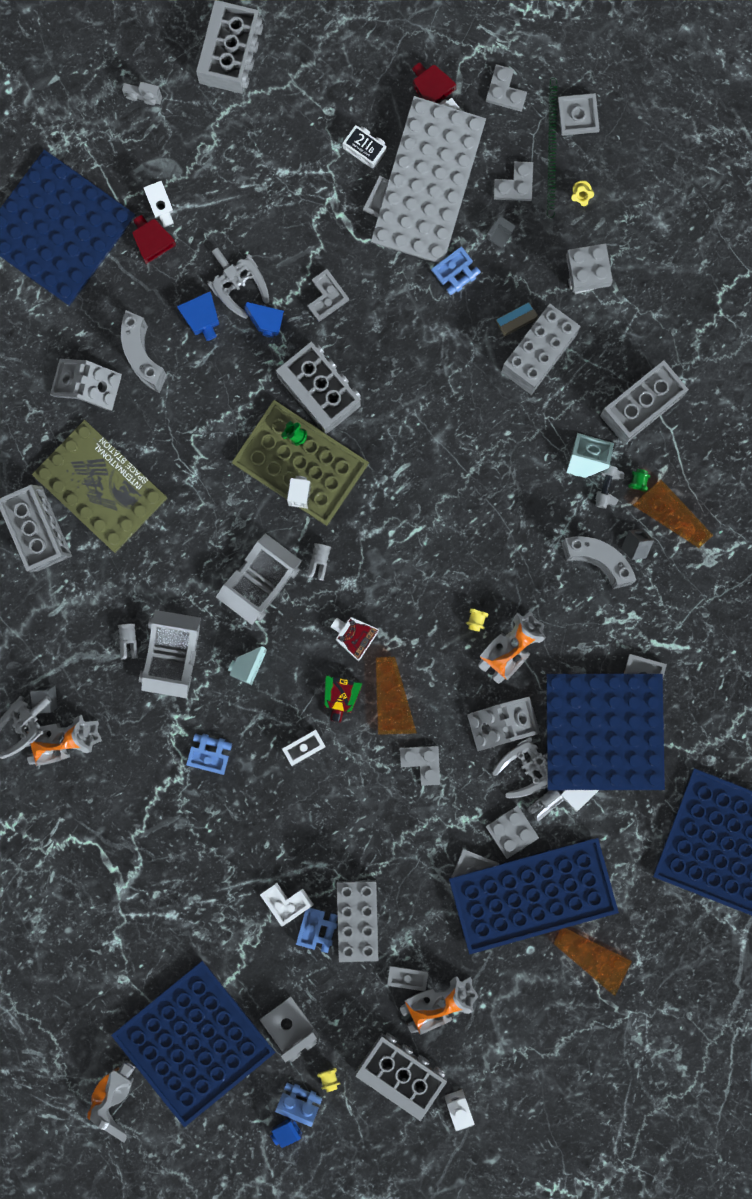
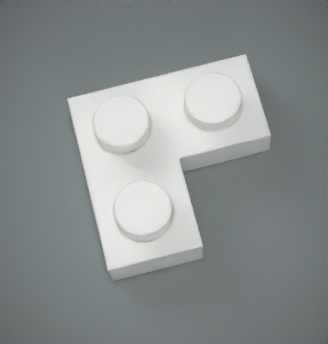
(286, 908)

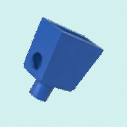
(200, 315)

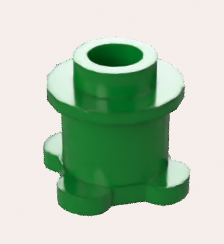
(294, 433)
(639, 480)

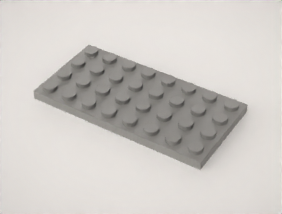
(428, 180)

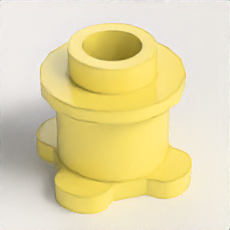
(582, 192)
(476, 620)
(329, 1079)

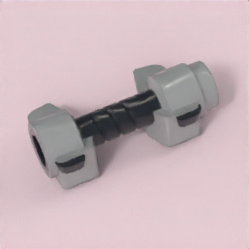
(603, 497)

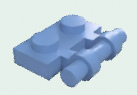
(451, 266)
(206, 759)
(311, 927)
(297, 1109)

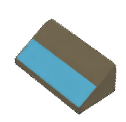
(516, 319)

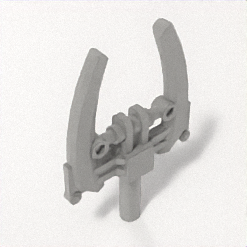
(232, 274)
(26, 719)
(537, 762)

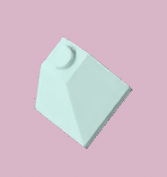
(589, 456)
(247, 665)

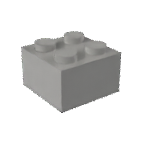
(589, 267)

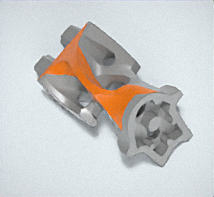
(526, 631)
(74, 738)
(457, 999)
(110, 1092)

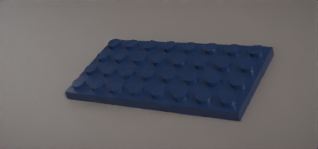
(533, 895)

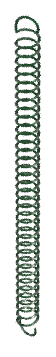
(552, 146)

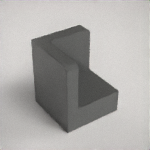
(500, 232)
(637, 544)
(40, 692)

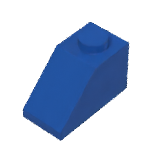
(265, 318)
(286, 1133)

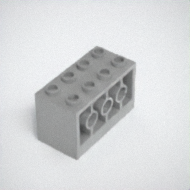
(229, 47)
(540, 349)
(314, 399)
(644, 402)
(34, 528)
(357, 921)
(401, 1089)

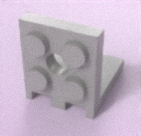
(80, 381)
(503, 723)
(296, 1038)

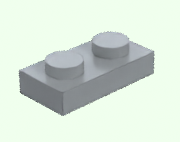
(407, 978)

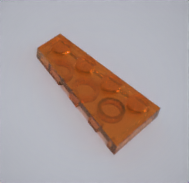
(671, 512)
(392, 703)
(599, 962)

